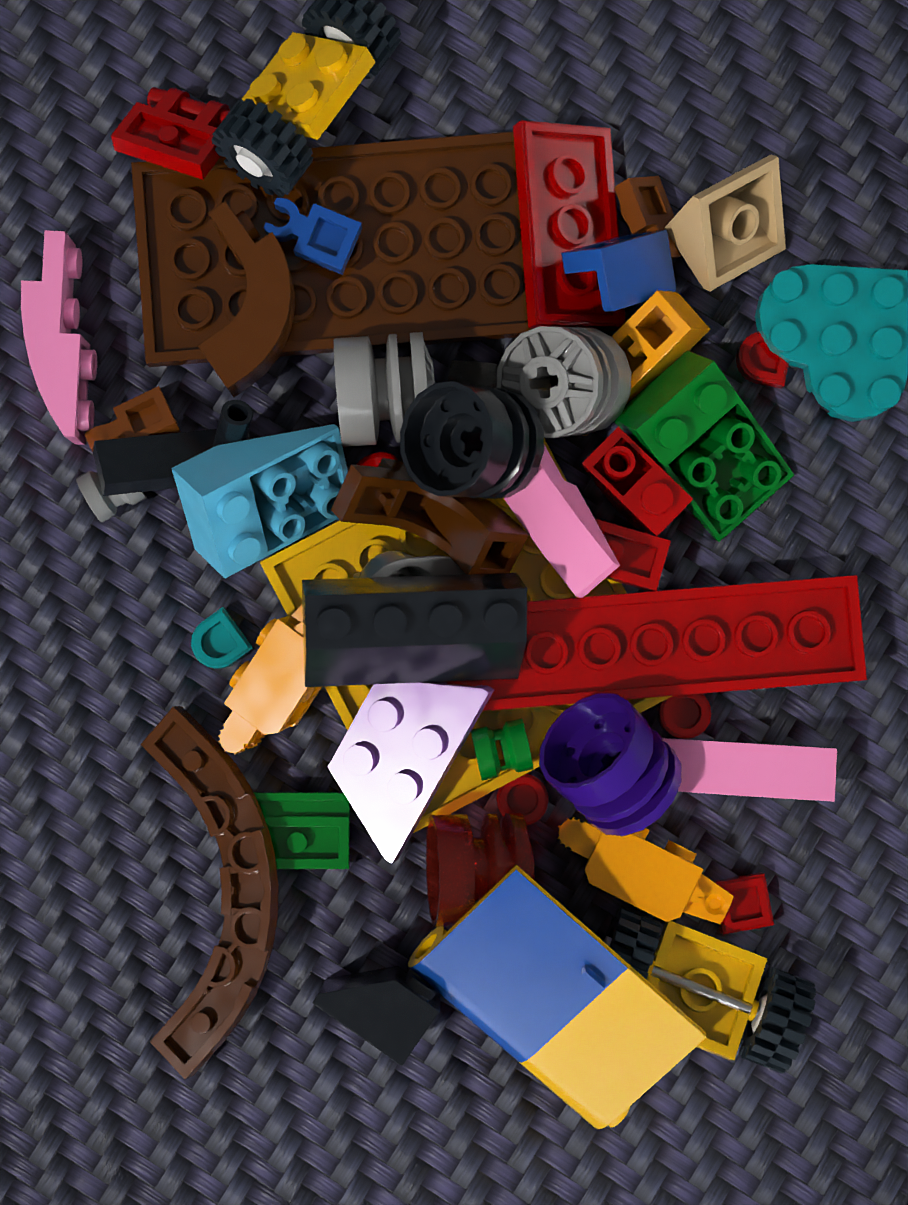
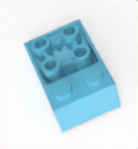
(260, 494)

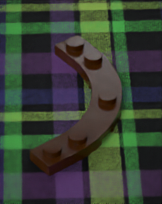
(247, 889)

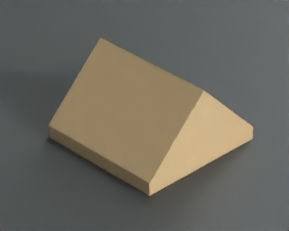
(732, 224)

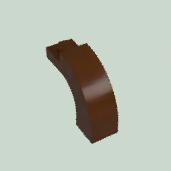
(260, 330)
(466, 528)

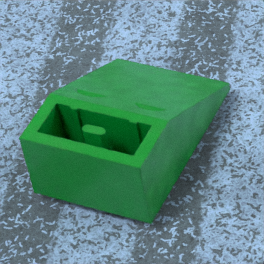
(706, 442)

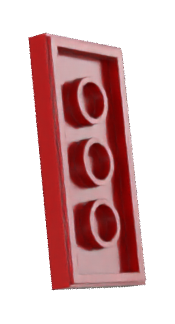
(563, 206)

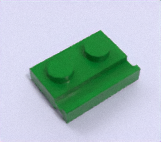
(308, 828)

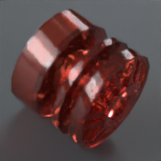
(468, 867)

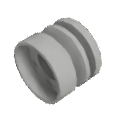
(589, 371)
(377, 388)

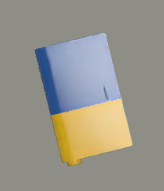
(557, 999)

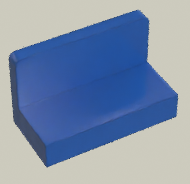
(626, 267)

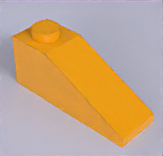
(658, 336)

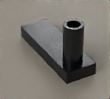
(147, 461)

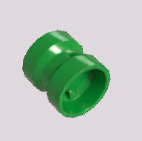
(513, 745)

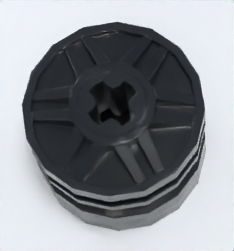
(471, 441)

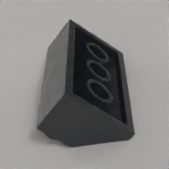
(413, 629)

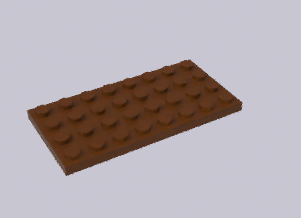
(430, 256)

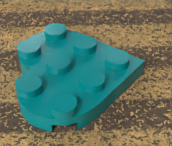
(843, 332)

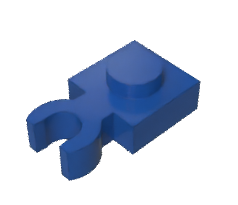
(321, 237)

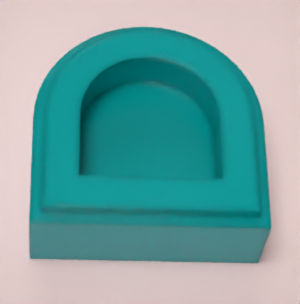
(219, 641)

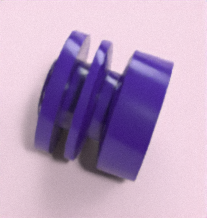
(610, 764)

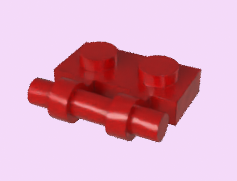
(172, 131)

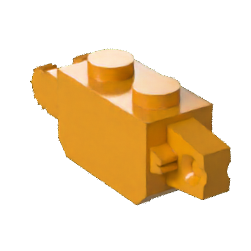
(270, 688)
(646, 875)

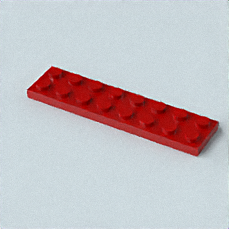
(687, 642)

